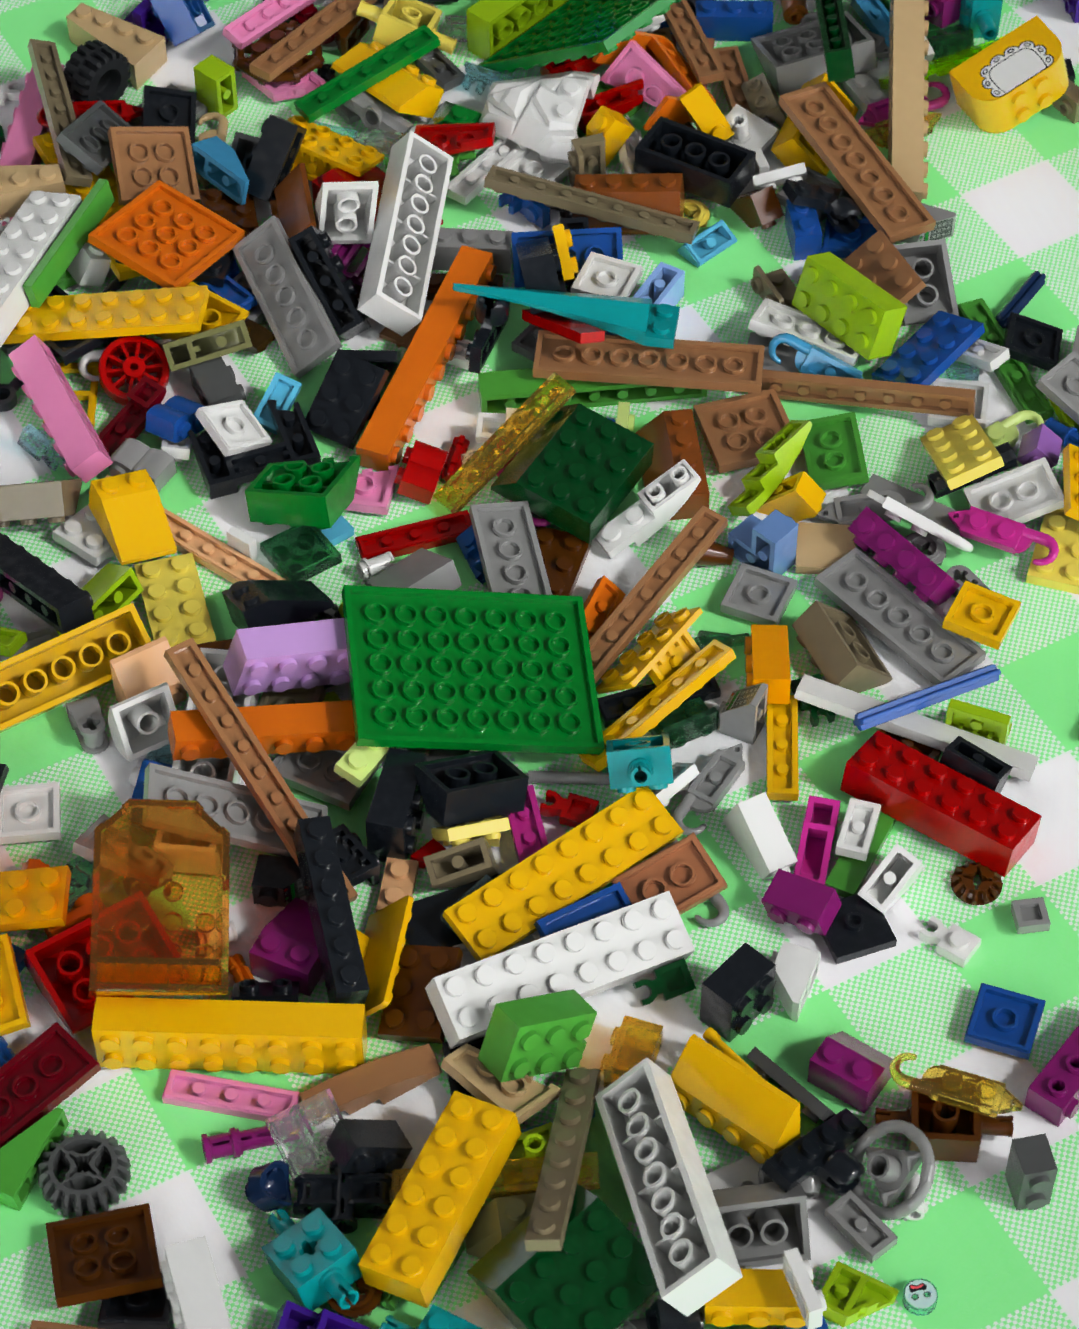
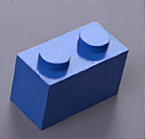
(803, 230)

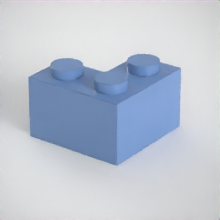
(766, 542)

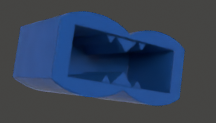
(173, 419)

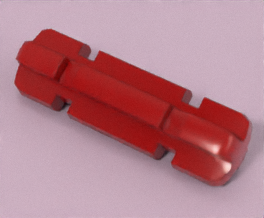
(454, 462)

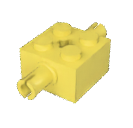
(403, 17)

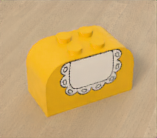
(1011, 78)

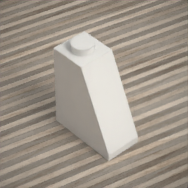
(760, 836)

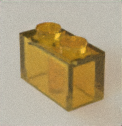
(631, 1045)

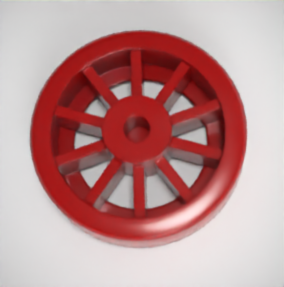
(133, 367)

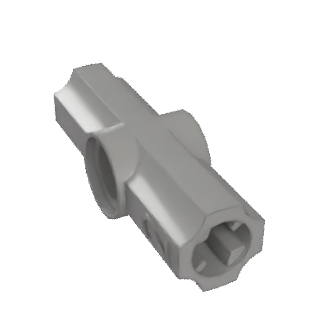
(376, 114)

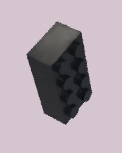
(708, 164)

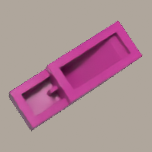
(817, 838)

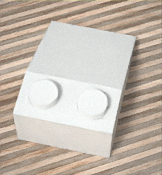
(347, 211)

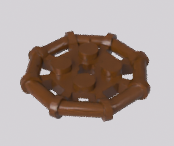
(293, 73)

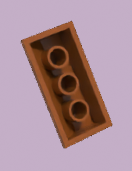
(652, 190)
(294, 202)
(674, 440)

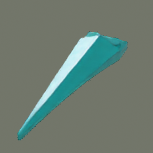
(625, 316)

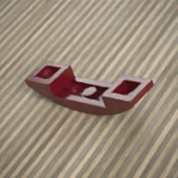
(132, 417)

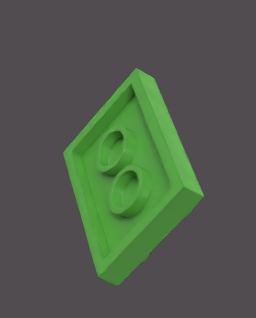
(835, 452)

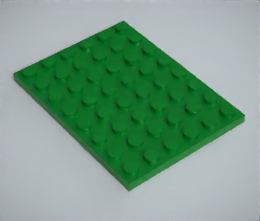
(577, 31)
(470, 670)

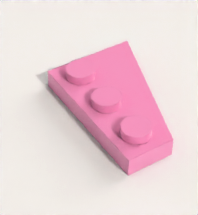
(635, 64)
(374, 491)

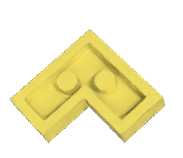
(462, 832)

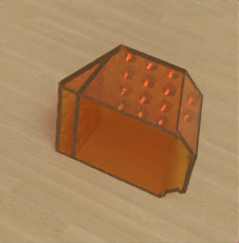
(159, 903)

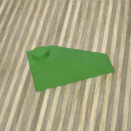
(22, 1155)

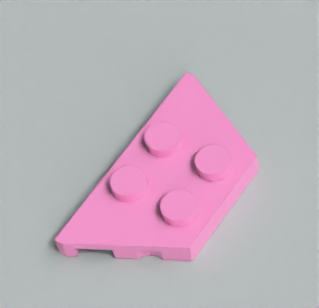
(287, 90)

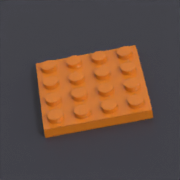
(166, 236)

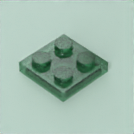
(300, 553)

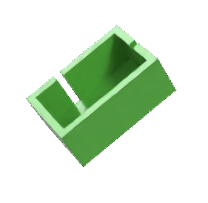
(537, 1035)

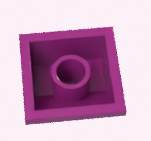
(849, 1070)

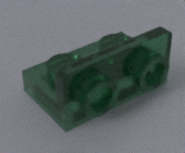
(950, 40)
(688, 723)

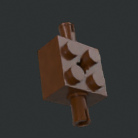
(950, 1129)

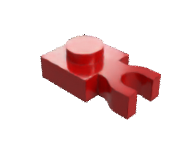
(570, 810)

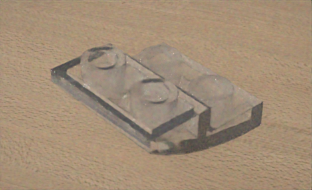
(304, 1131)

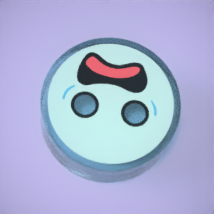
(920, 1297)

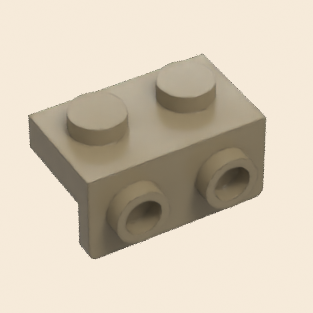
(587, 156)

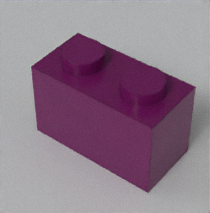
(801, 903)

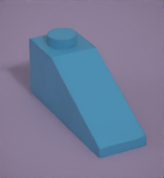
(221, 167)

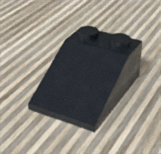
(274, 602)

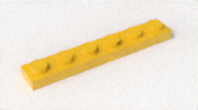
(665, 698)

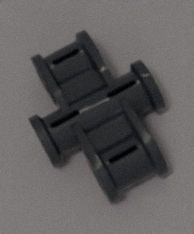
(354, 1196)

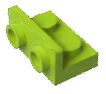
(979, 720)

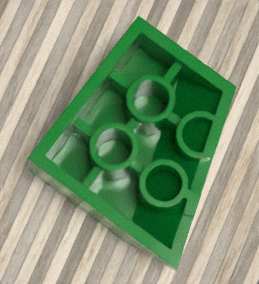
(303, 493)

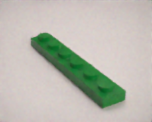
(367, 73)

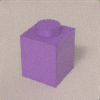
(1038, 444)

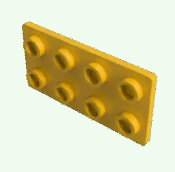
(327, 150)
(657, 652)
(382, 949)

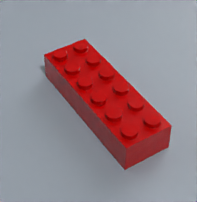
(941, 803)

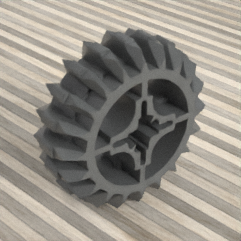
(83, 1184)

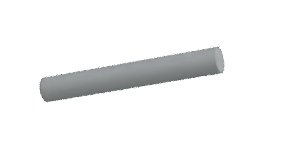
(566, 777)

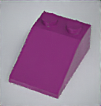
(288, 949)

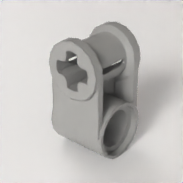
(89, 724)

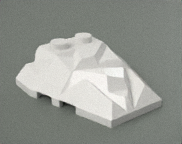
(540, 111)

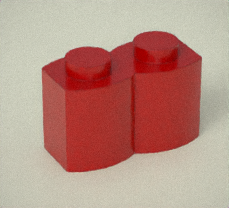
(421, 472)

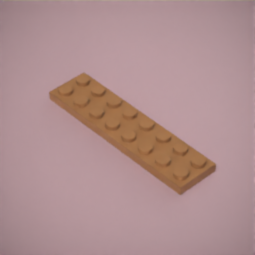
(856, 162)
(626, 362)

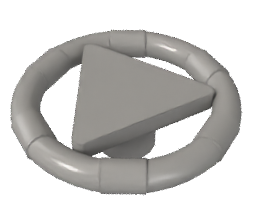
(894, 1169)

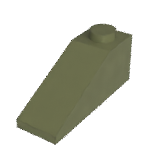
(207, 345)

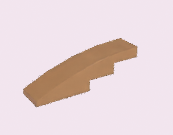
(380, 1079)

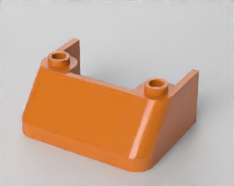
(673, 62)

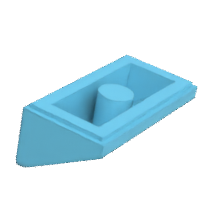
(708, 244)

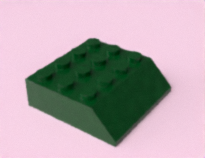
(576, 470)
(587, 1285)

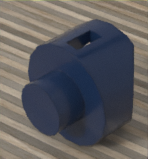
(269, 1186)

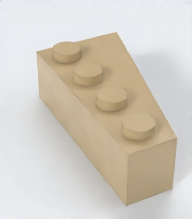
(140, 46)
(21, 180)

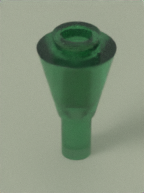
(705, 637)

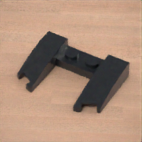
(225, 473)

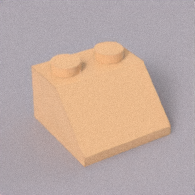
(143, 670)

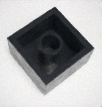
(738, 992)

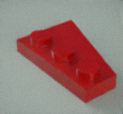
(458, 137)

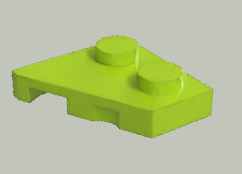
(854, 1295)

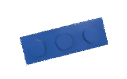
(734, 19)

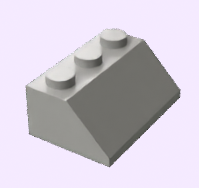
(492, 241)
(778, 1223)

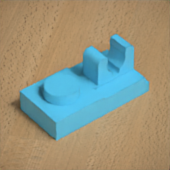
(285, 392)

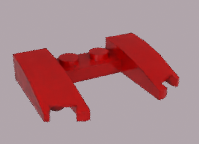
(619, 99)

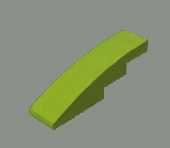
(774, 463)

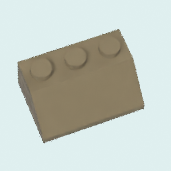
(39, 500)
(840, 648)

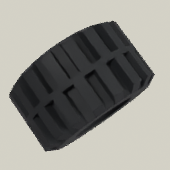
(96, 73)

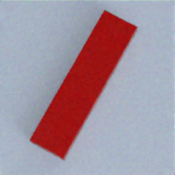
(565, 327)
(413, 536)

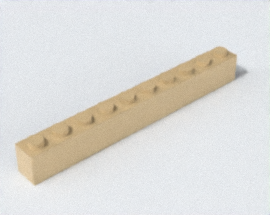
(907, 93)

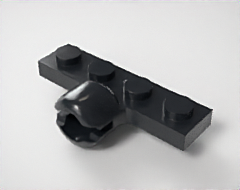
(836, 202)
(493, 320)
(821, 1154)

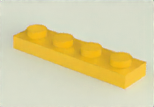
(782, 751)

